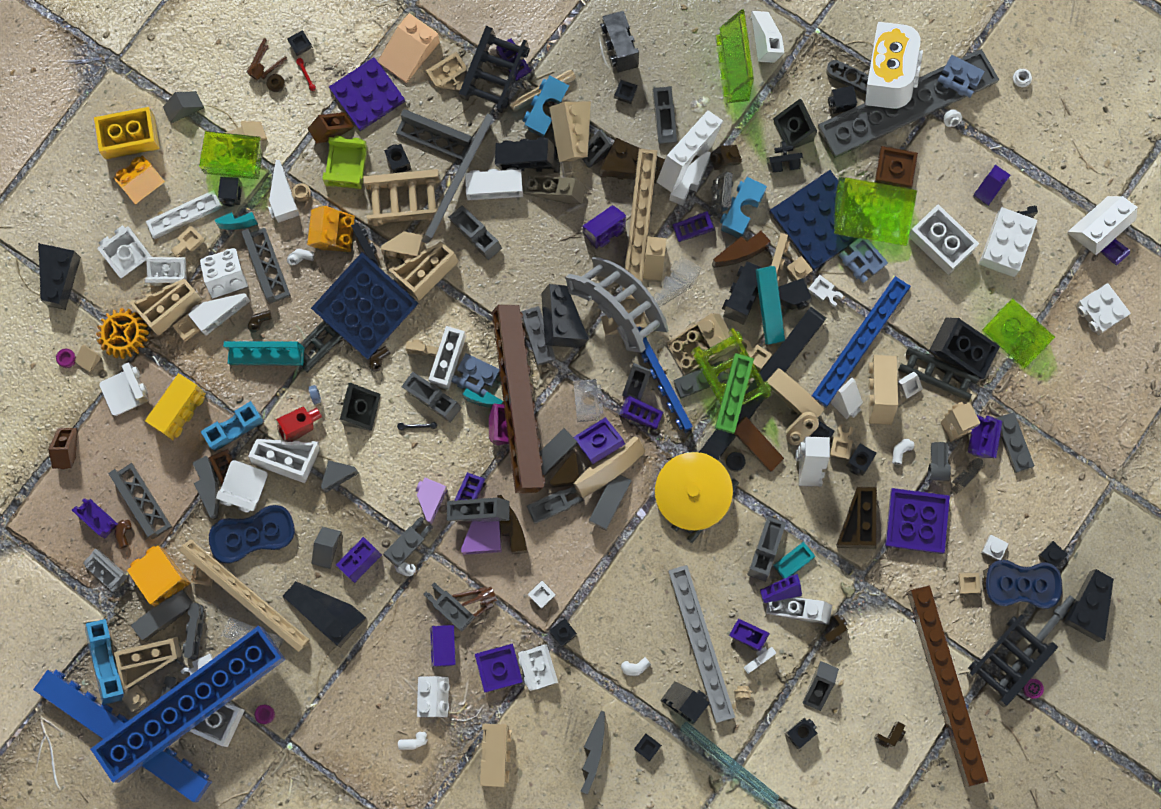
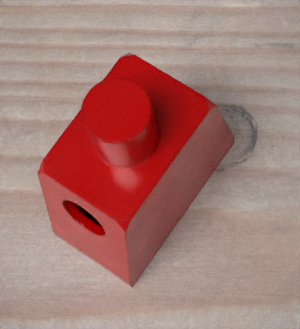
(292, 428)

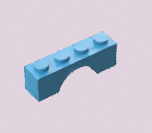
(103, 662)

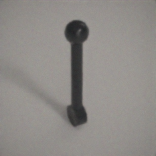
(433, 425)

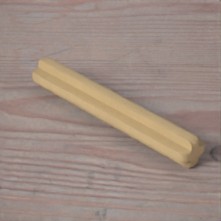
(527, 98)

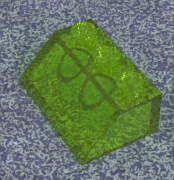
(231, 155)
(1018, 333)

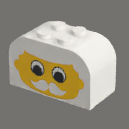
(893, 66)

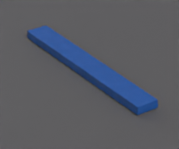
(860, 341)

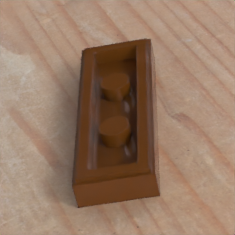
(758, 444)

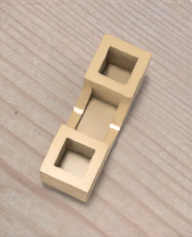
(960, 421)

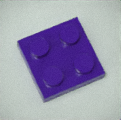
(599, 440)
(498, 668)

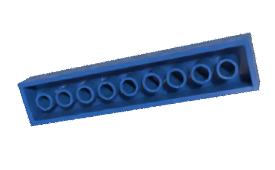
(187, 704)

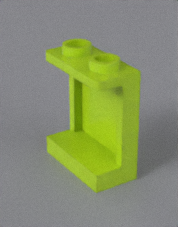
(345, 162)

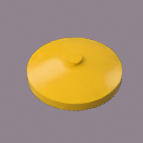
(693, 491)

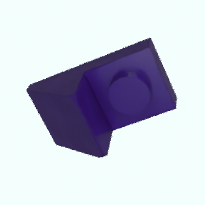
(991, 185)
(749, 635)

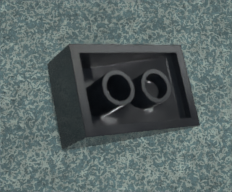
(964, 347)

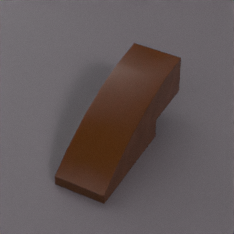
(742, 250)

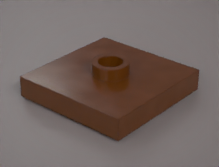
(896, 167)

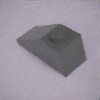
(478, 510)

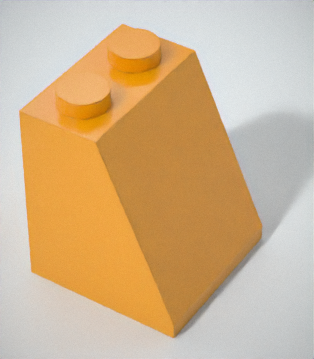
(157, 576)

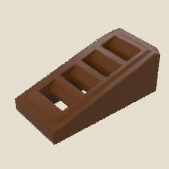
(216, 465)

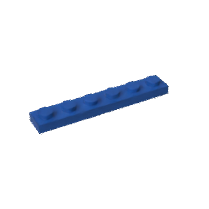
(665, 387)

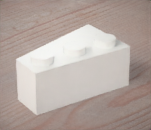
(813, 457)

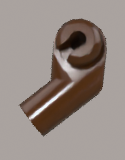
(120, 531)

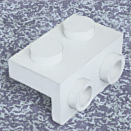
(165, 270)
(537, 668)
(433, 696)

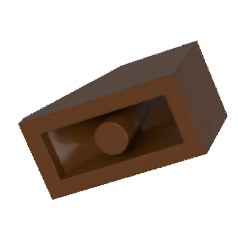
(329, 126)
(63, 448)

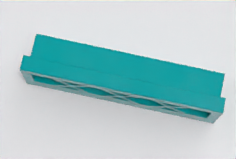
(265, 353)

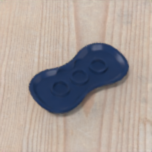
(267, 529)
(1013, 583)

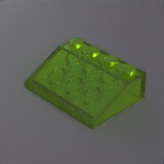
(735, 59)
(873, 211)

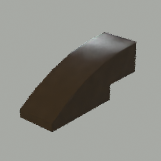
(514, 530)

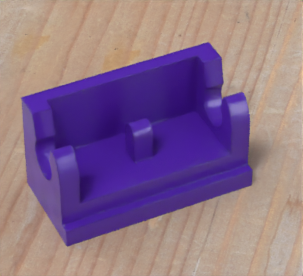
(985, 438)
(95, 517)
(358, 560)
(442, 646)

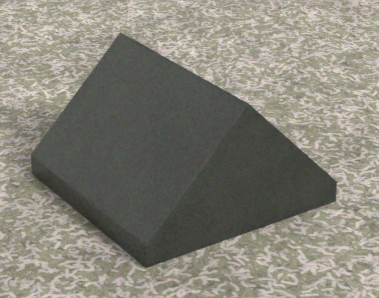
(795, 125)
(359, 407)

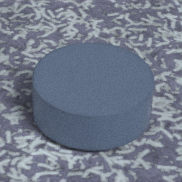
(315, 395)

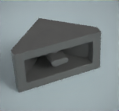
(182, 105)
(597, 148)
(637, 382)
(336, 474)
(325, 547)

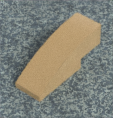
(793, 394)

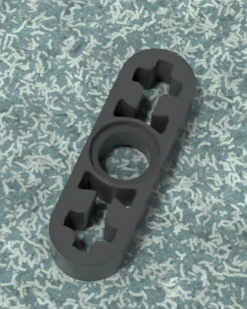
(837, 75)

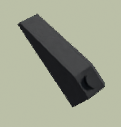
(328, 614)

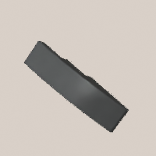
(594, 744)

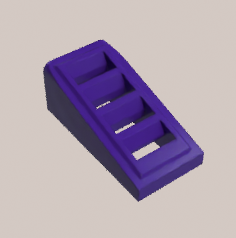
(500, 51)
(703, 230)
(631, 416)
(472, 478)
(783, 589)

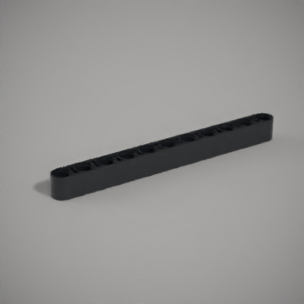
(781, 359)

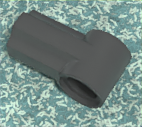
(939, 467)

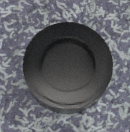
(735, 461)

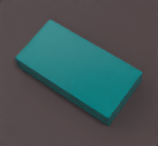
(794, 560)

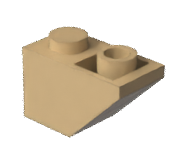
(403, 246)

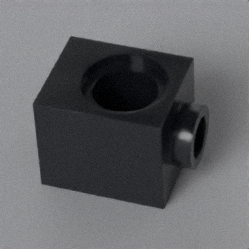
(842, 99)
(397, 166)
(230, 191)
(864, 452)
(563, 632)
(793, 736)

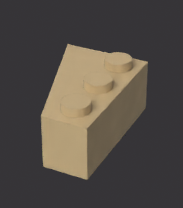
(424, 271)
(167, 306)
(495, 755)

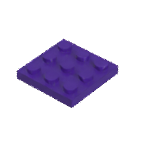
(367, 94)
(917, 521)

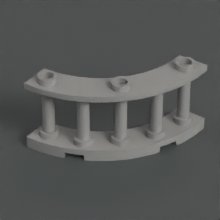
(611, 305)

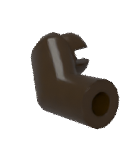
(257, 320)
(376, 359)

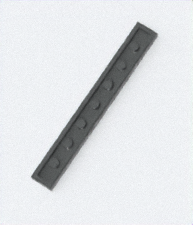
(457, 179)

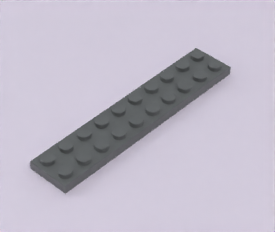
(868, 122)

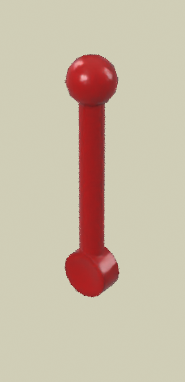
(300, 62)

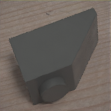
(821, 685)

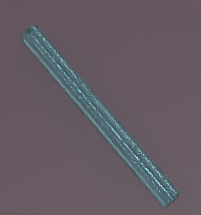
(729, 763)

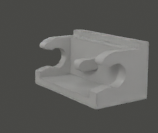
(105, 570)

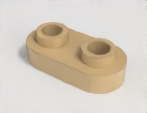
(800, 428)

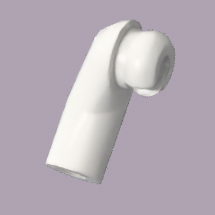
(299, 255)
(900, 448)
(406, 569)
(635, 669)
(412, 744)

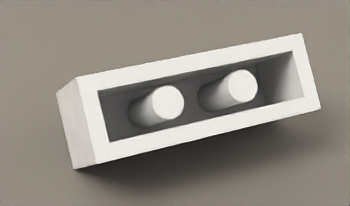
(493, 184)
(447, 357)

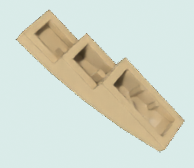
(608, 469)

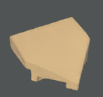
(448, 73)

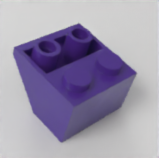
(605, 226)

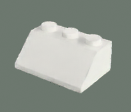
(1104, 223)

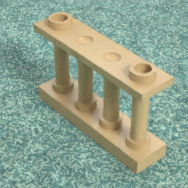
(392, 182)

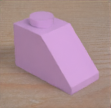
(430, 497)

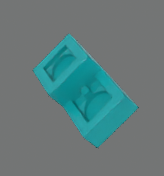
(229, 221)
(487, 401)

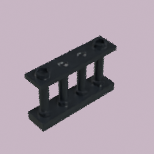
(482, 55)
(1032, 665)

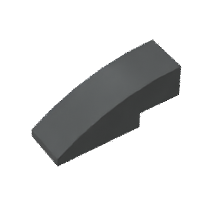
(664, 114)
(475, 232)
(431, 397)
(556, 450)
(207, 486)
(609, 502)
(766, 549)
(162, 615)

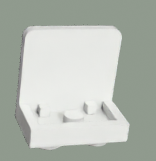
(223, 273)
(124, 390)
(242, 486)

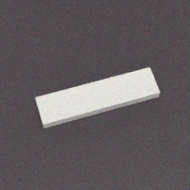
(184, 214)

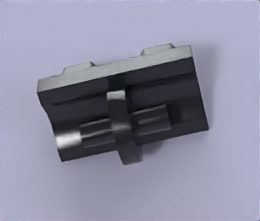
(776, 161)

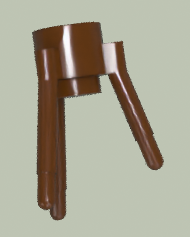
(256, 69)
(486, 597)

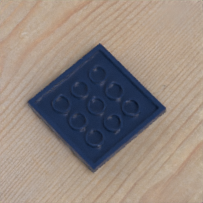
(810, 221)
(364, 305)

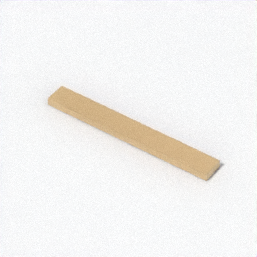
(640, 213)
(244, 595)

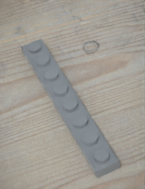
(701, 644)

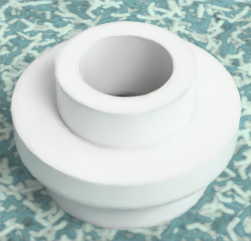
(1022, 73)
(952, 118)

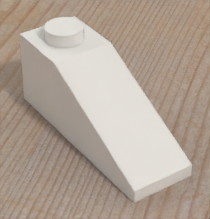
(281, 198)
(215, 312)
(848, 399)

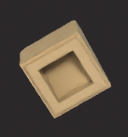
(87, 358)

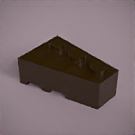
(622, 162)
(861, 521)

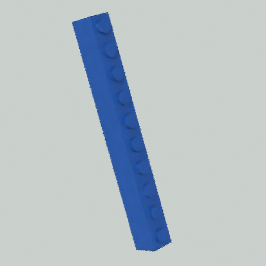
(103, 722)

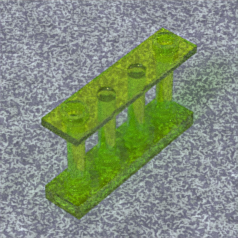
(711, 373)

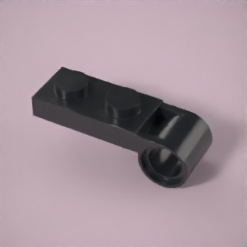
(369, 249)

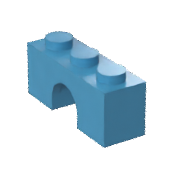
(552, 91)
(749, 193)
(223, 433)

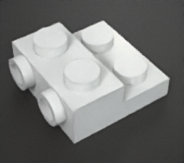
(123, 251)
(1102, 309)

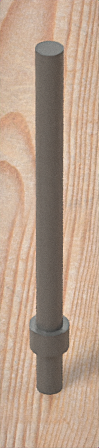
(1059, 613)

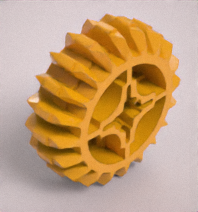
(116, 337)

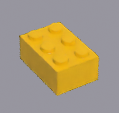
(126, 133)
(176, 407)

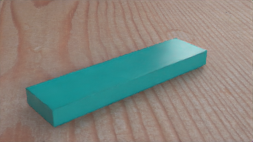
(770, 305)

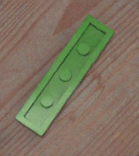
(734, 393)

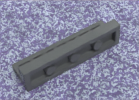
(434, 128)
(259, 267)
(134, 505)

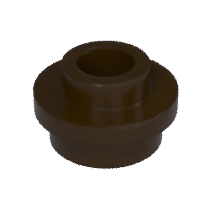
(279, 86)

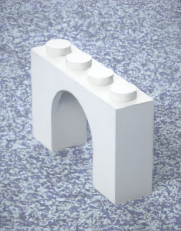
(695, 142)

